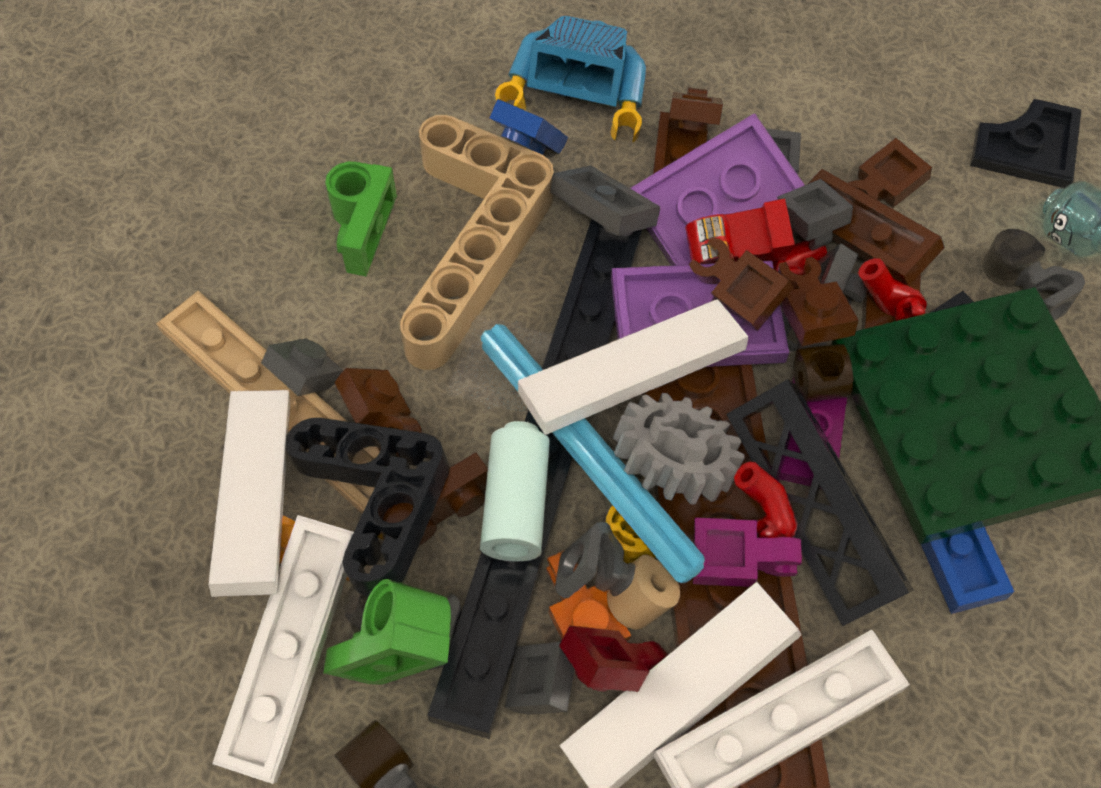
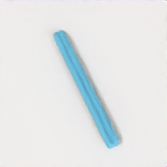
(605, 469)

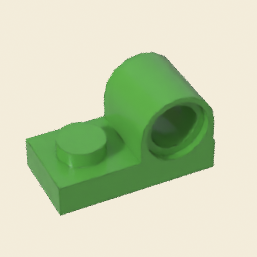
(361, 203)
(399, 636)

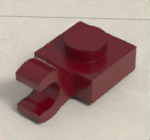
(607, 660)

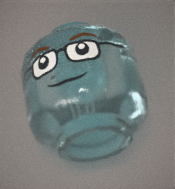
(1075, 218)

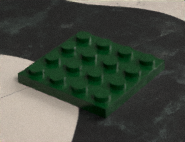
(978, 413)

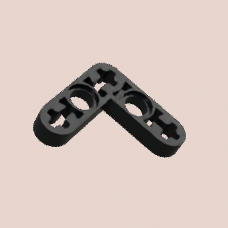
(393, 485)

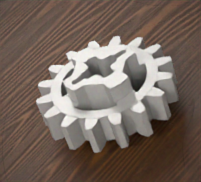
(678, 448)

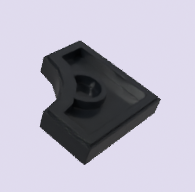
(1034, 146)

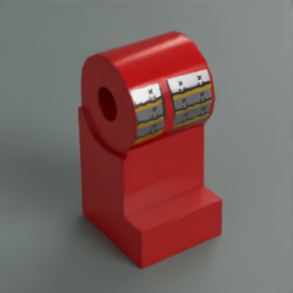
(761, 231)

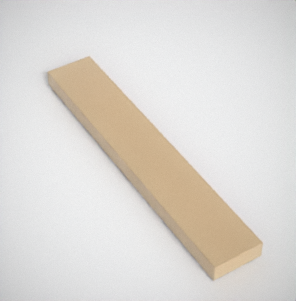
(236, 365)

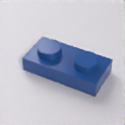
(527, 129)
(968, 570)

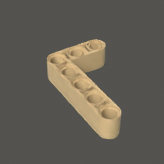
(515, 200)

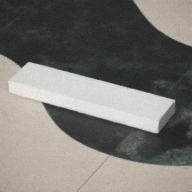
(631, 366)
(251, 495)
(285, 652)
(681, 690)
(784, 718)

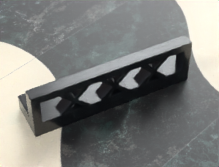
(840, 492)

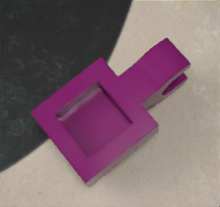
(736, 553)

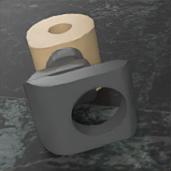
(636, 590)

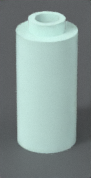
(515, 493)

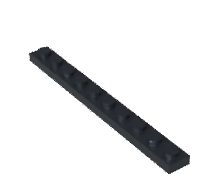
(500, 589)

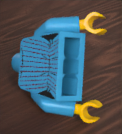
(580, 62)

